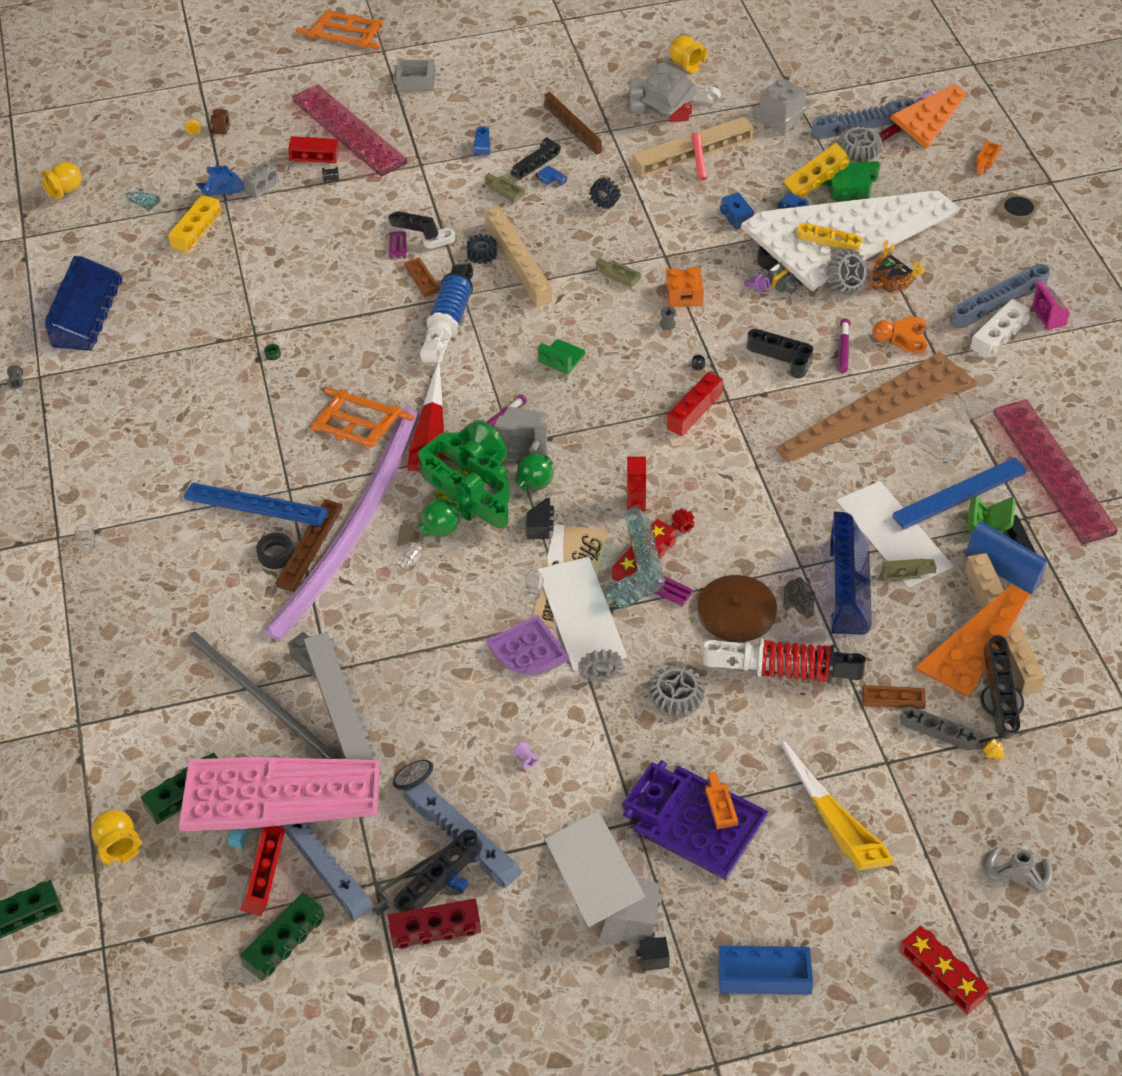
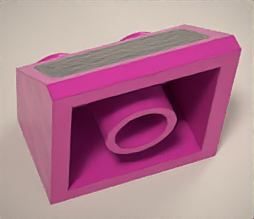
(1049, 307)

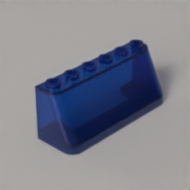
(82, 304)
(852, 577)

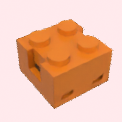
(684, 287)

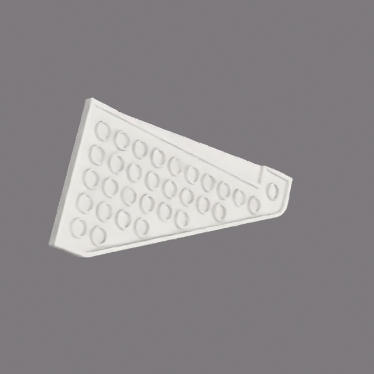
(872, 219)

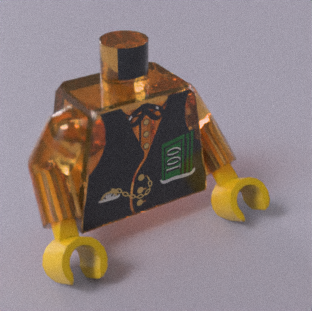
(892, 273)

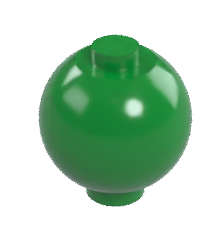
(534, 471)
(439, 518)

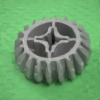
(860, 143)
(842, 271)
(677, 690)

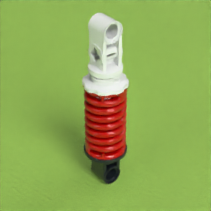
(775, 658)

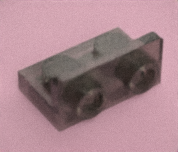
(799, 595)

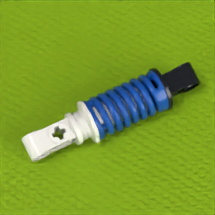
(447, 312)

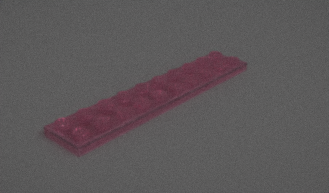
(349, 130)
(1055, 472)

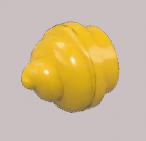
(192, 127)
(994, 749)

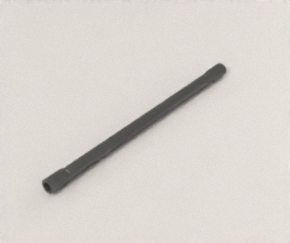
(202, 645)

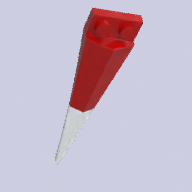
(429, 423)

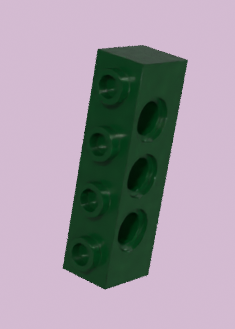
(161, 808)
(27, 912)
(284, 925)

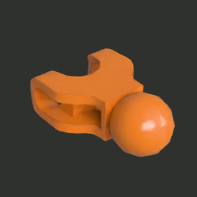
(902, 333)

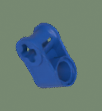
(482, 141)
(791, 201)

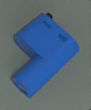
(550, 174)

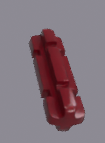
(890, 131)

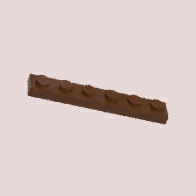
(576, 126)
(308, 548)

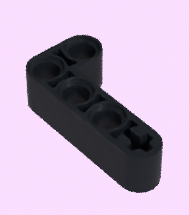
(783, 349)

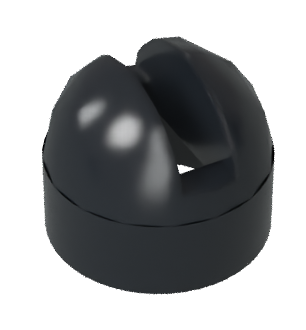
(698, 362)

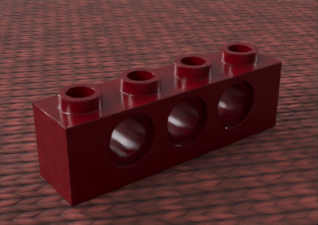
(425, 917)

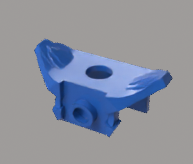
(216, 185)

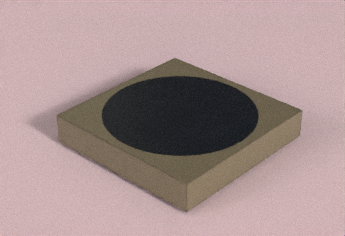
(1018, 208)

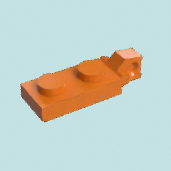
(987, 156)
(720, 802)

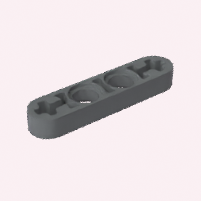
(940, 725)

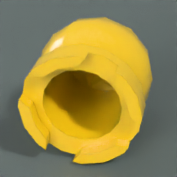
(687, 53)
(62, 179)
(115, 836)

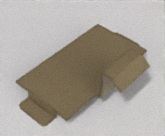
(405, 533)

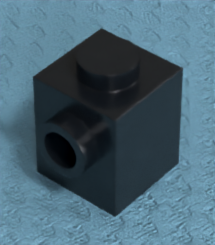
(653, 953)

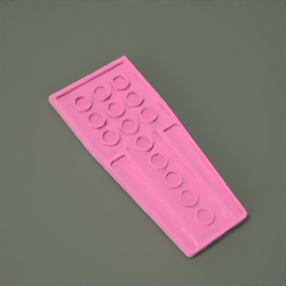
(276, 791)

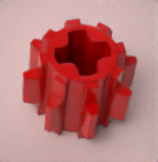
(683, 520)

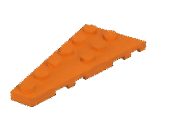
(929, 115)
(961, 658)

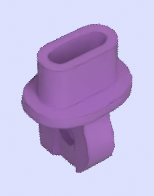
(759, 282)

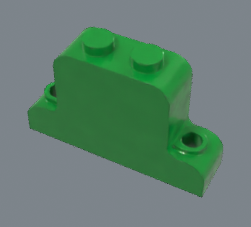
(853, 181)

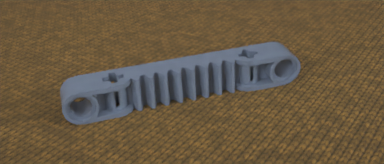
(824, 126)
(977, 306)
(436, 809)
(342, 886)

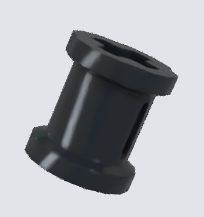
(335, 172)

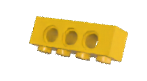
(818, 164)
(194, 223)

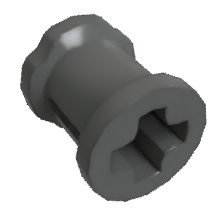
(668, 315)
(15, 377)

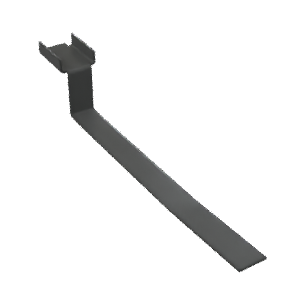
(382, 906)

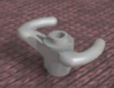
(1021, 868)

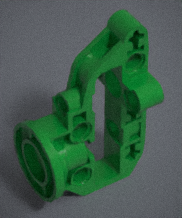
(482, 454)

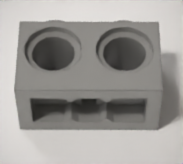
(260, 179)

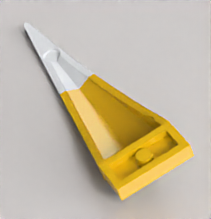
(852, 838)

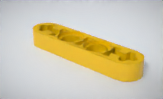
(829, 234)

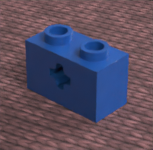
(736, 209)

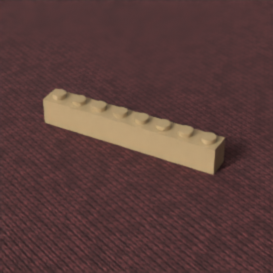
(682, 151)
(518, 256)
(987, 587)

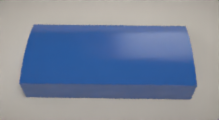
(1008, 557)
(765, 970)

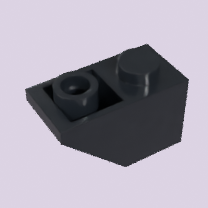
(539, 522)

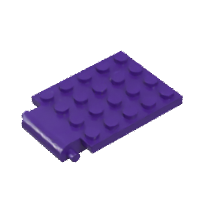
(679, 818)

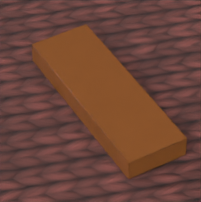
(422, 277)
(893, 696)

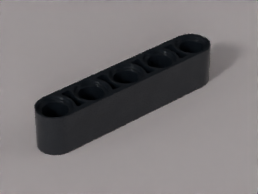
(998, 695)
(440, 862)

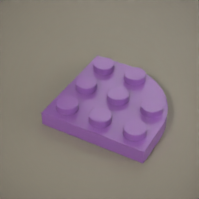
(528, 648)

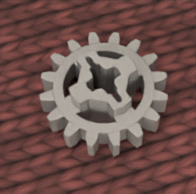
(600, 665)

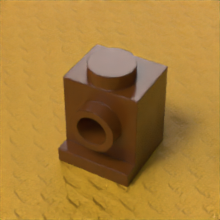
(220, 121)

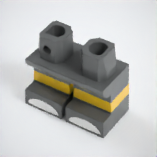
(783, 279)

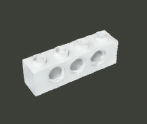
(1000, 328)

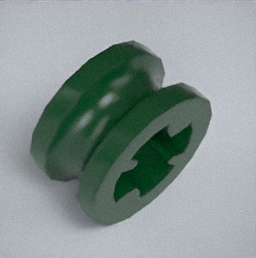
(272, 356)

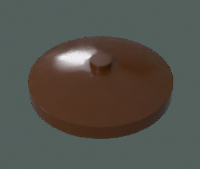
(737, 608)

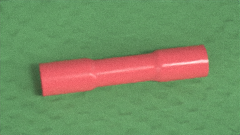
(700, 166)

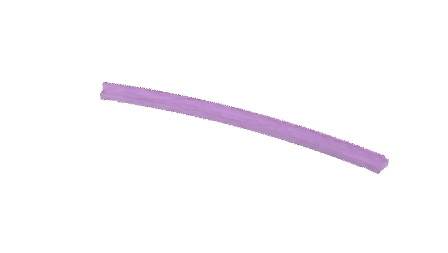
(349, 534)

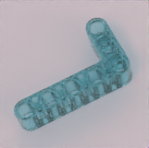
(649, 575)

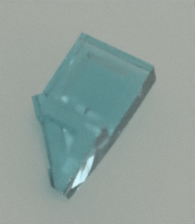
(143, 199)

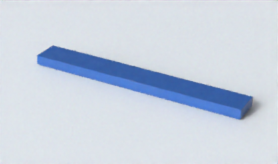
(959, 493)
(256, 504)

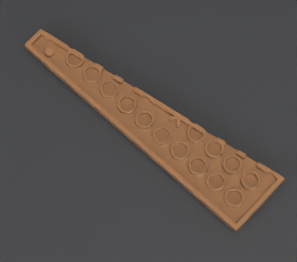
(890, 401)

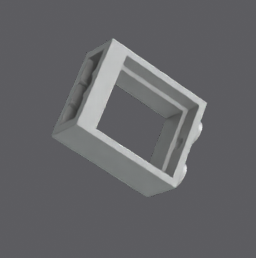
(415, 66)

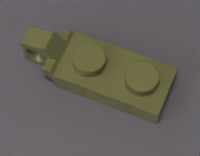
(504, 187)
(618, 272)
(907, 569)

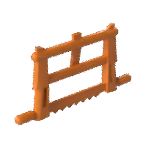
(323, 21)
(378, 429)

